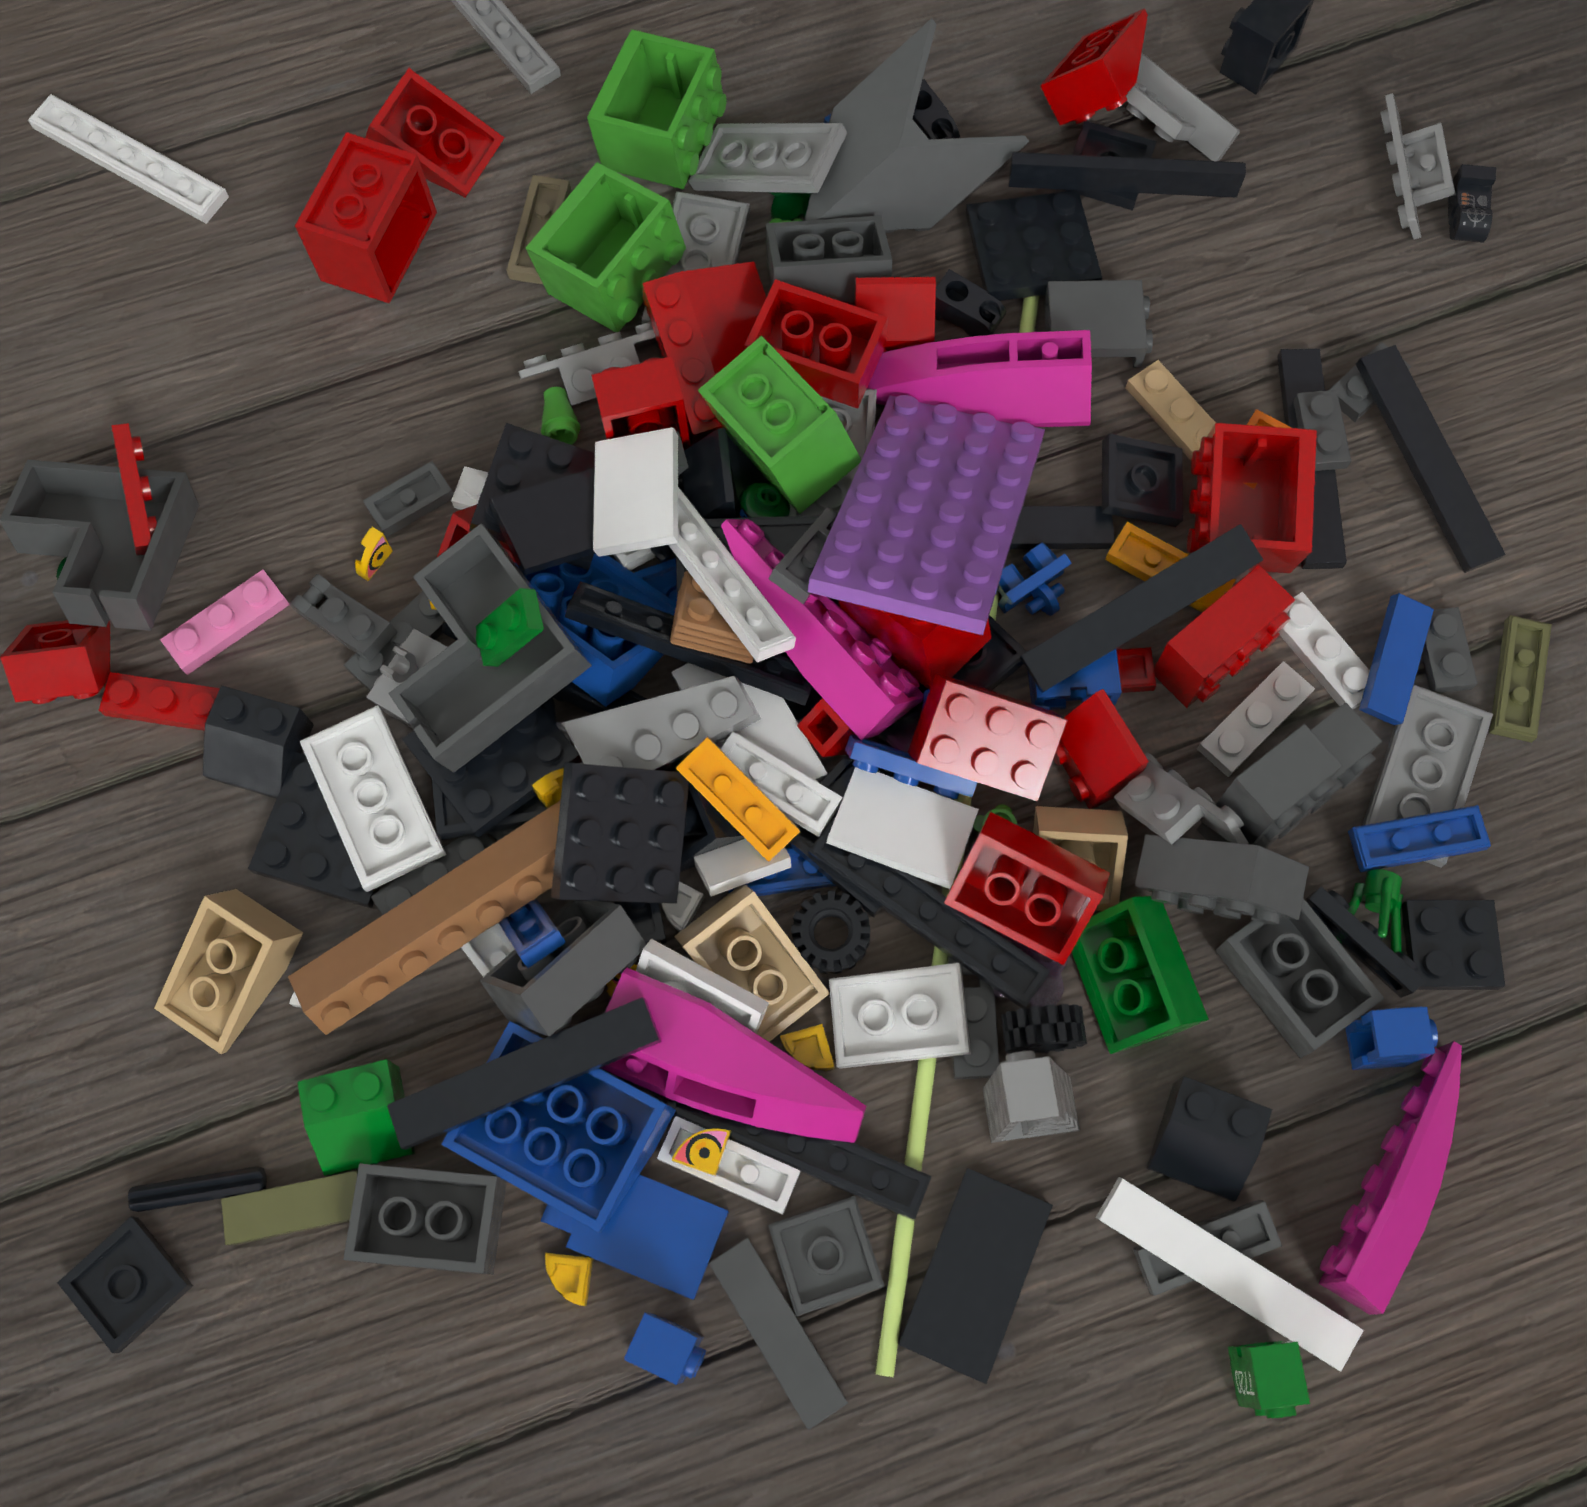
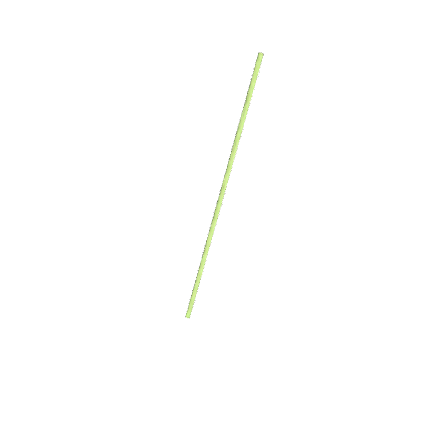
(921, 1101)

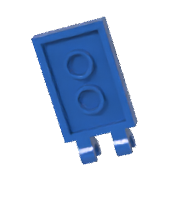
(652, 1235)

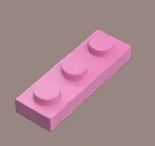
(224, 622)

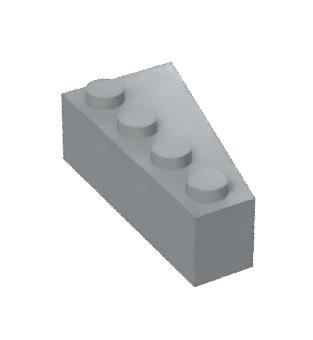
(663, 728)
(1029, 1099)

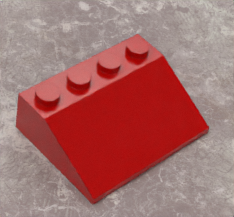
(703, 324)

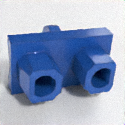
(1046, 569)

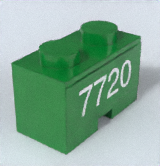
(1269, 1377)

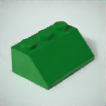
(1136, 975)

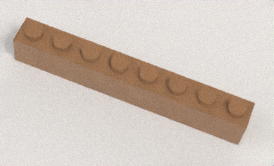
(429, 924)

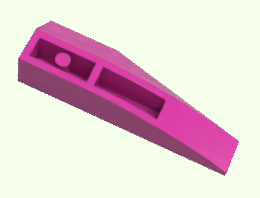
(1007, 375)
(830, 647)
(729, 1069)
(1399, 1191)

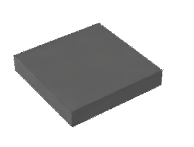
(825, 1256)

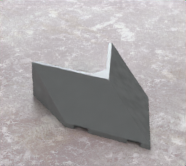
(890, 163)

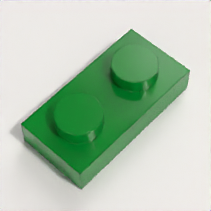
(509, 627)

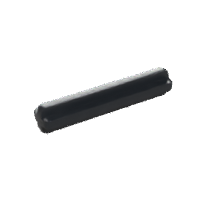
(196, 1189)

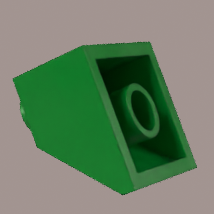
(350, 1116)

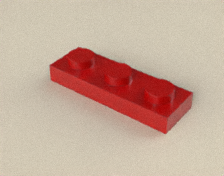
(135, 488)
(157, 701)

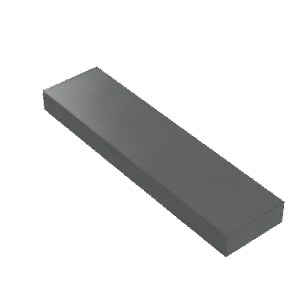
(778, 1334)

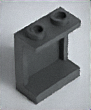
(1109, 309)

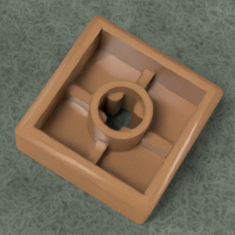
(702, 627)

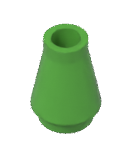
(558, 416)

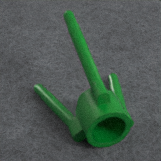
(1381, 896)

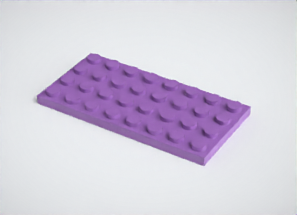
(930, 514)

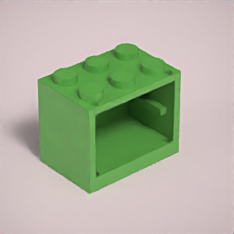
(657, 109)
(606, 245)
(781, 424)

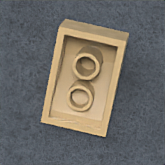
(752, 951)
(226, 967)

